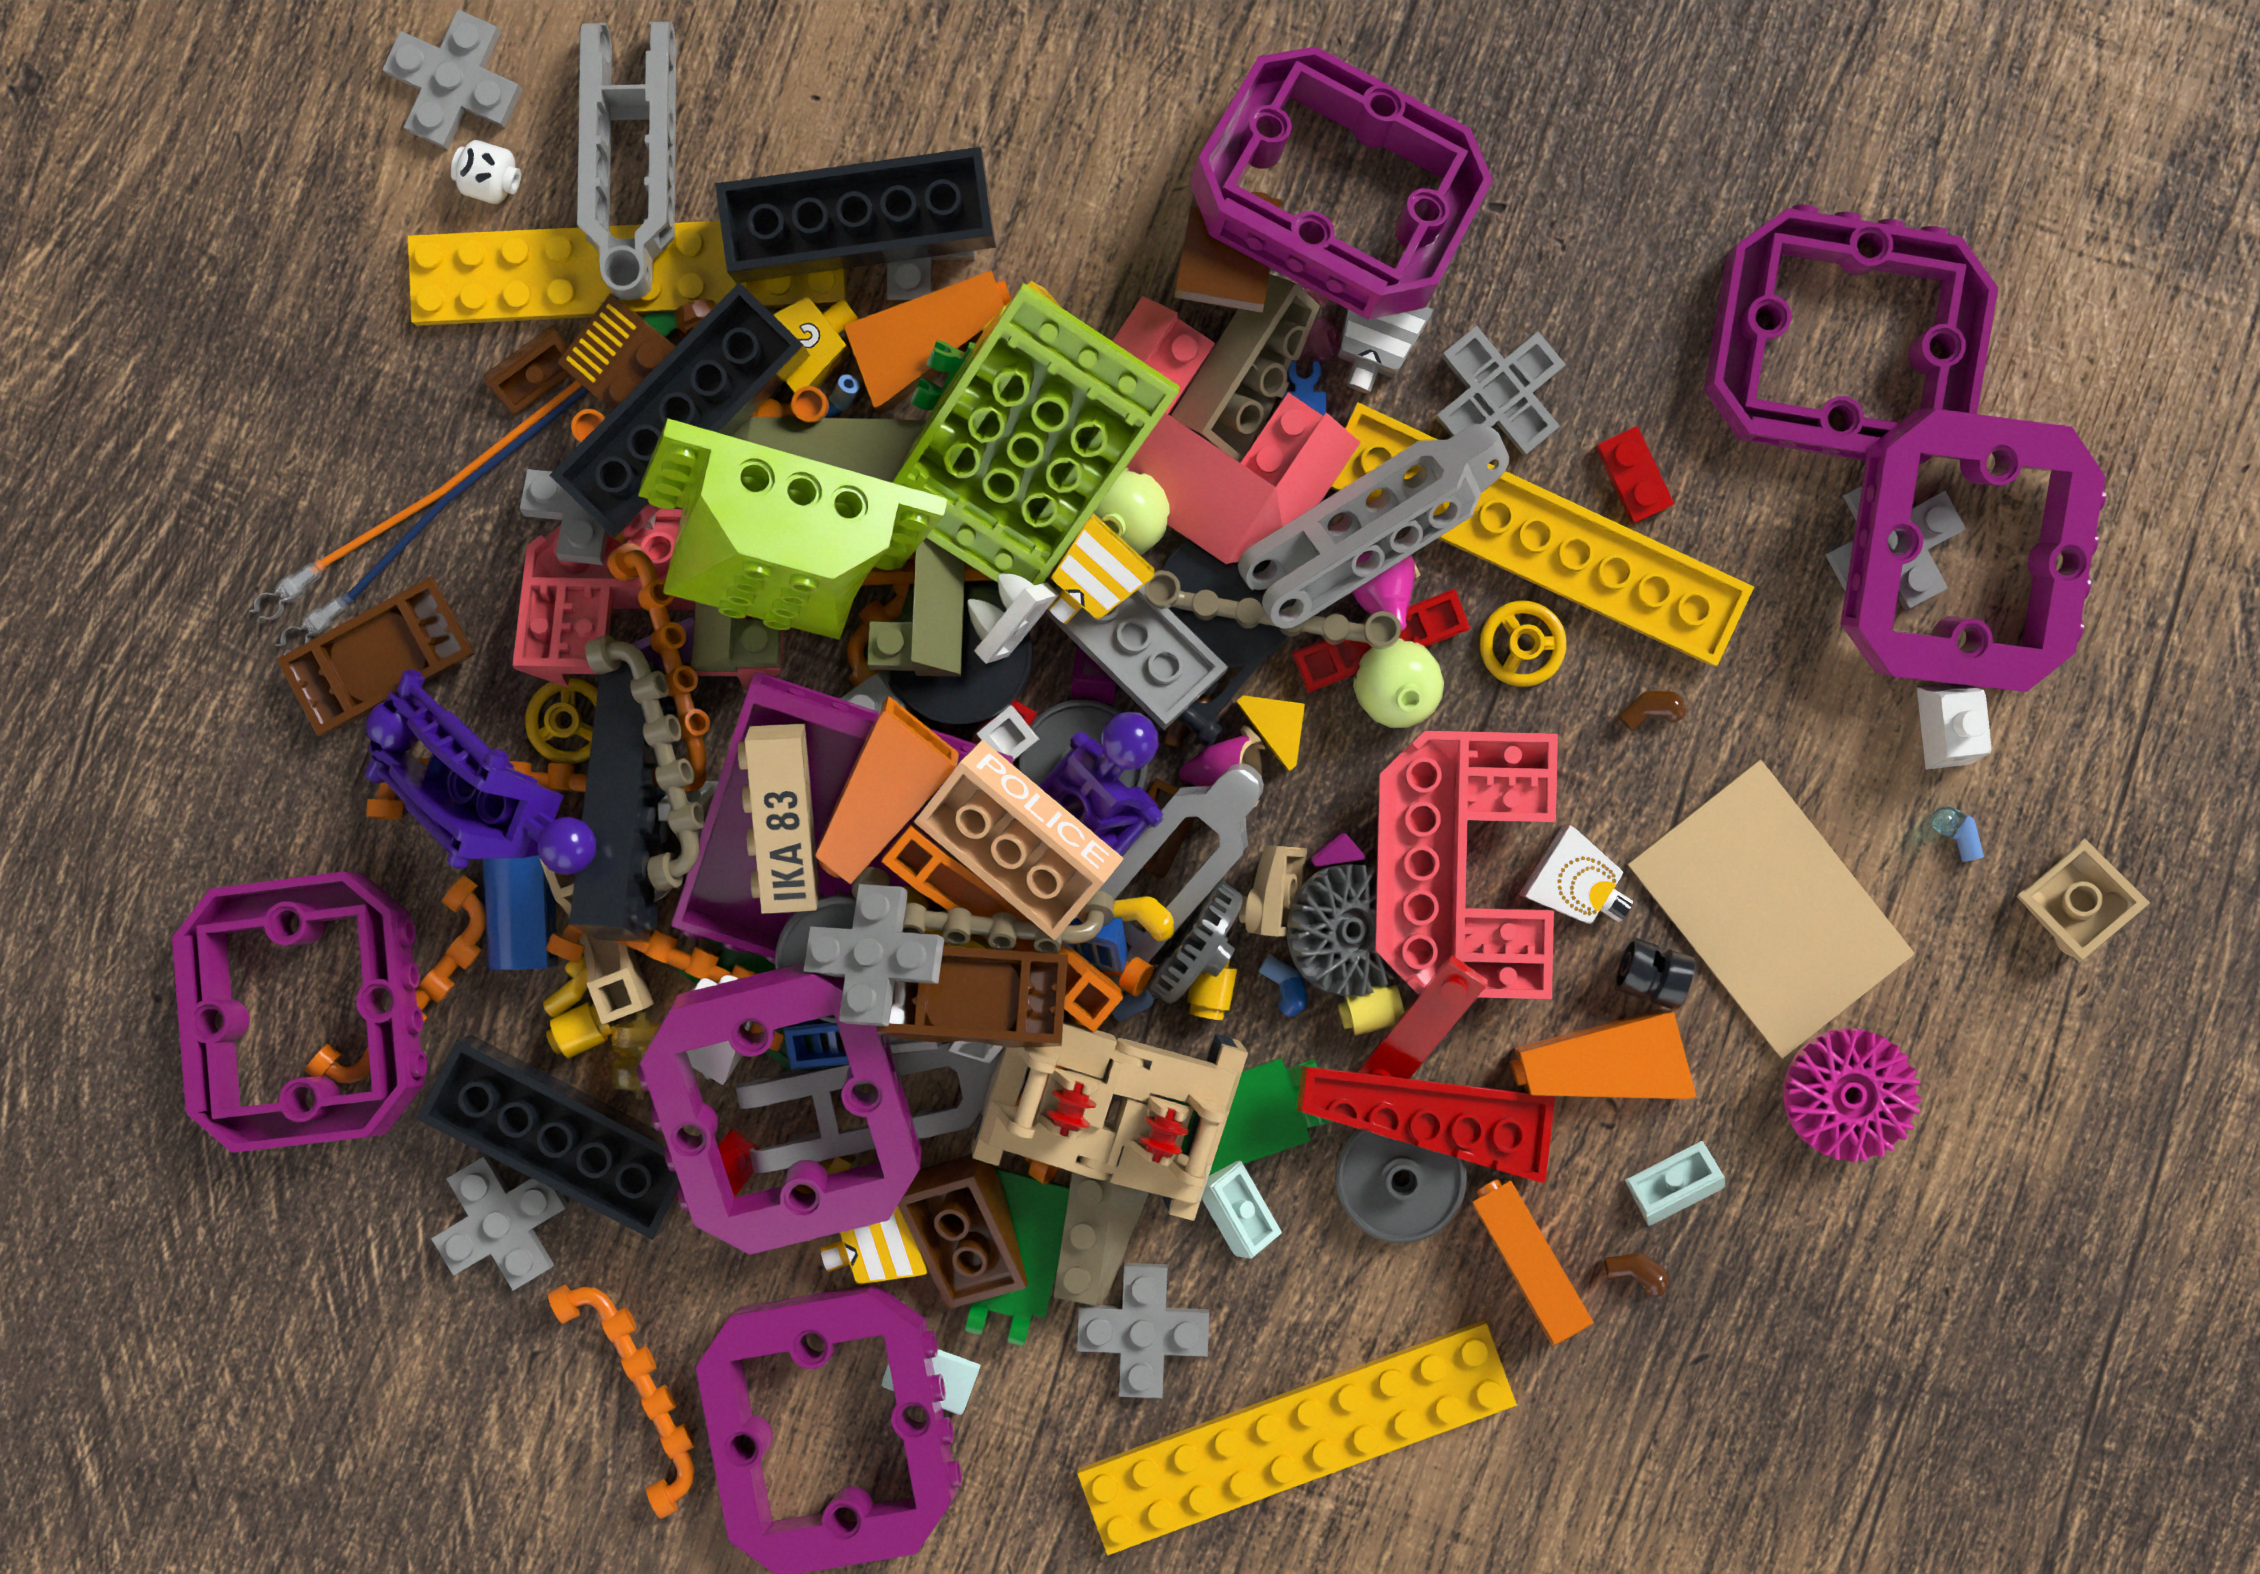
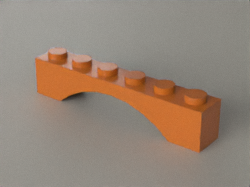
(947, 881)

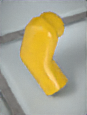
(1148, 913)
(570, 992)

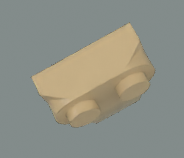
(1274, 889)
(2082, 901)

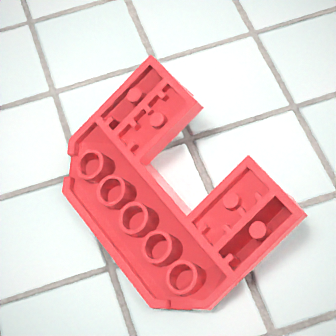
(1210, 494)
(573, 603)
(1424, 853)

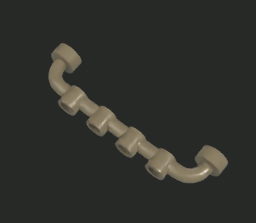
(1164, 592)
(659, 731)
(1001, 927)

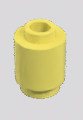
(1372, 1010)

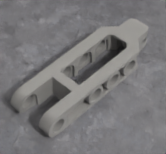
(627, 263)
(1320, 560)
(1222, 809)
(834, 1142)

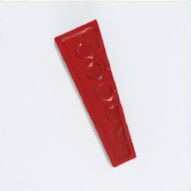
(1461, 1121)

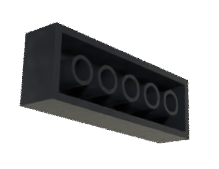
(855, 215)
(706, 381)
(621, 808)
(554, 1135)

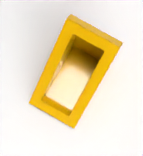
(1277, 724)

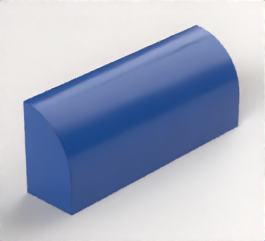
(518, 914)

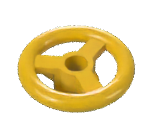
(1556, 642)
(552, 720)

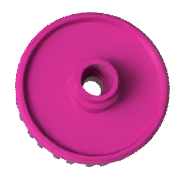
(1881, 1098)

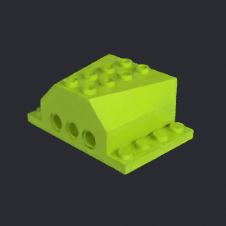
(1032, 437)
(778, 529)

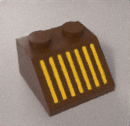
(615, 352)

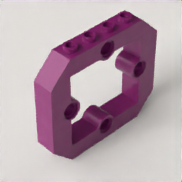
(1380, 116)
(1748, 287)
(2055, 598)
(205, 990)
(781, 1213)
(826, 1538)

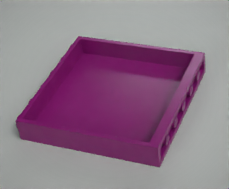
(718, 887)

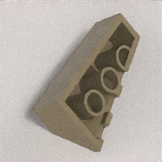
(1248, 369)
(1095, 1237)

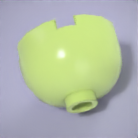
(1135, 510)
(1399, 684)

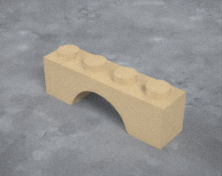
(612, 968)

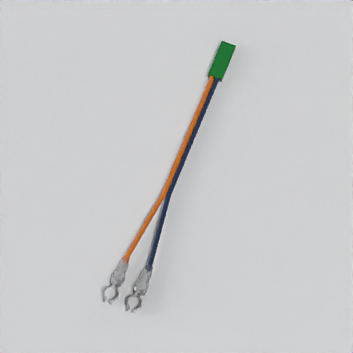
(295, 585)

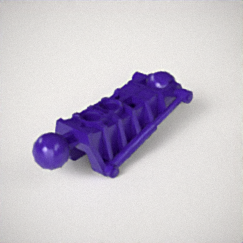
(1090, 786)
(467, 791)

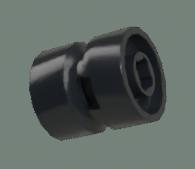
(1650, 972)

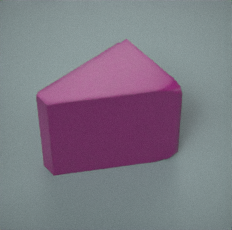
(1091, 681)
(1337, 850)

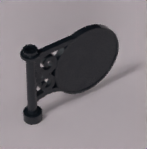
(1222, 635)
(982, 688)

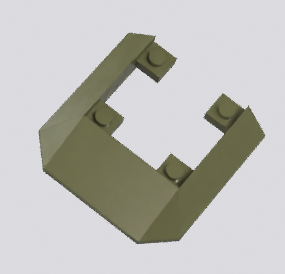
(875, 449)

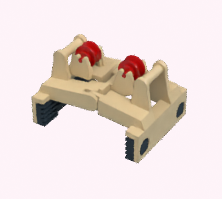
(1143, 1142)

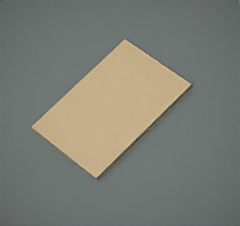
(1770, 909)

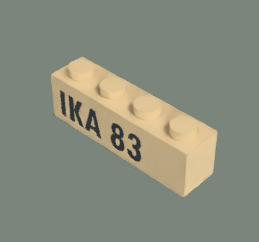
(781, 818)

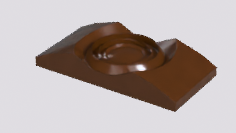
(362, 660)
(985, 999)

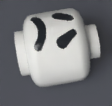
(485, 172)

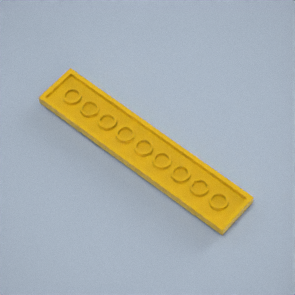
(559, 276)
(1574, 551)
(1296, 1437)

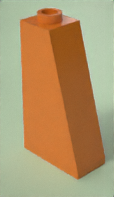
(898, 341)
(888, 784)
(1615, 1059)
(1531, 1262)

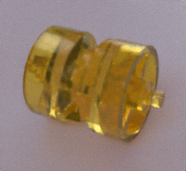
(630, 1043)

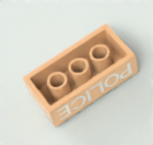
(1018, 839)

